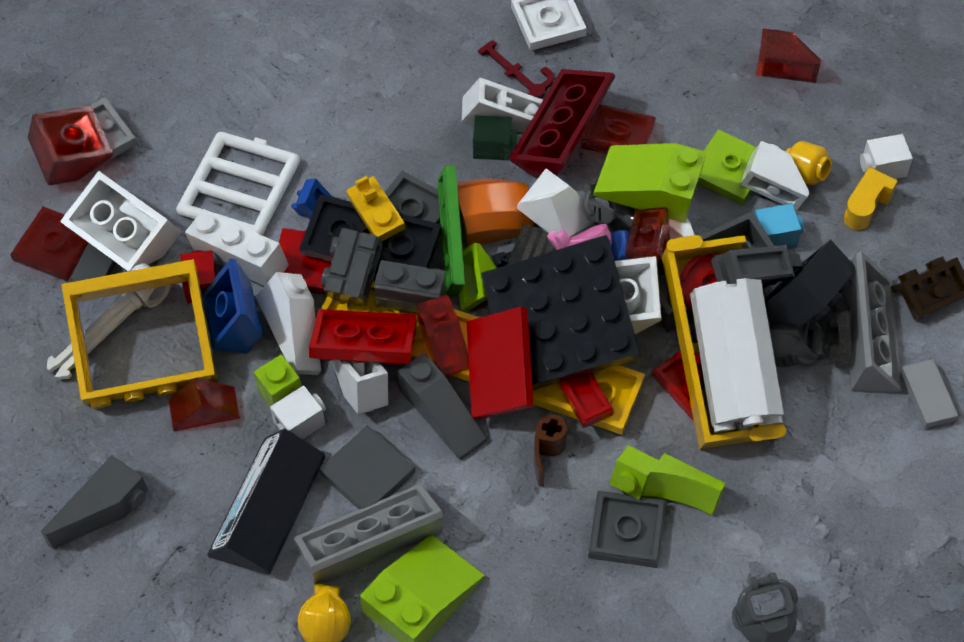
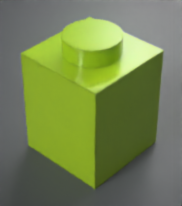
(276, 380)

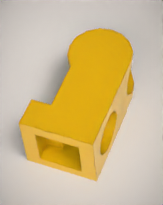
(871, 190)

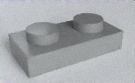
(114, 128)

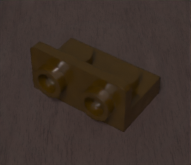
(932, 288)

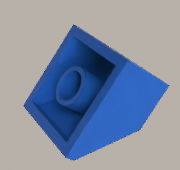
(232, 310)

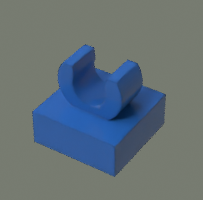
(308, 197)

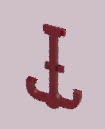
(535, 90)

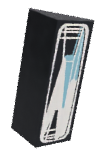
(267, 502)

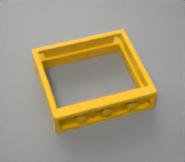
(124, 283)

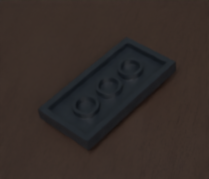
(410, 246)

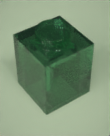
(493, 137)

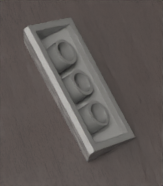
(873, 328)
(369, 534)

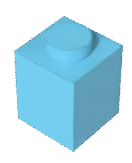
(781, 224)

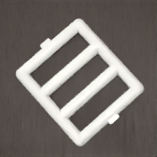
(211, 161)

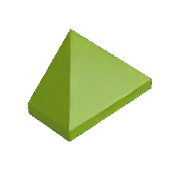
(475, 262)

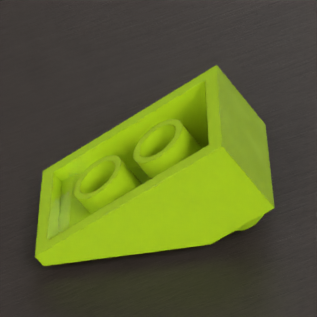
(652, 177)
(420, 591)

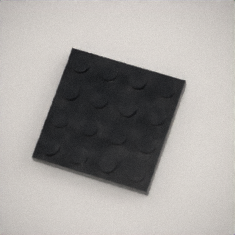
(573, 310)

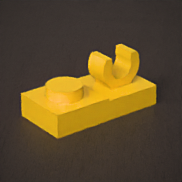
(375, 208)

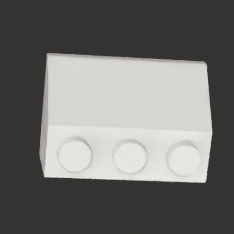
(120, 224)

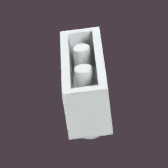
(254, 252)

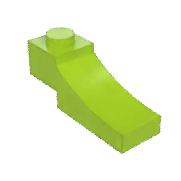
(666, 479)

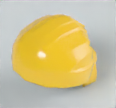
(324, 615)

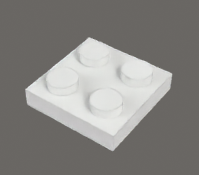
(548, 21)

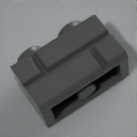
(352, 266)
(406, 285)

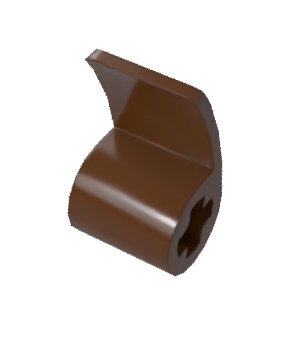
(548, 445)

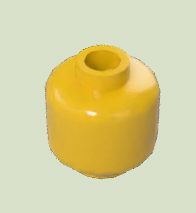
(811, 161)

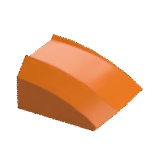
(490, 209)

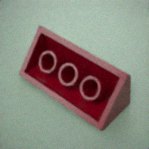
(560, 121)

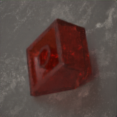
(68, 143)

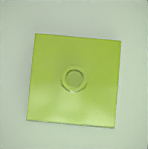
(725, 166)

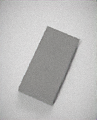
(929, 393)

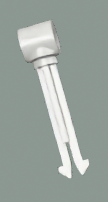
(107, 323)

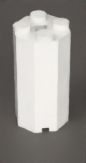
(736, 355)

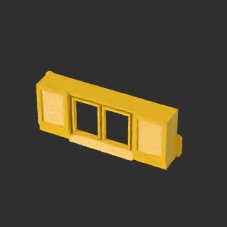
(675, 257)

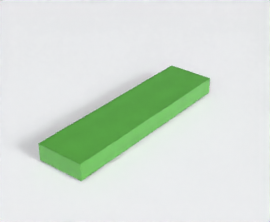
(451, 230)

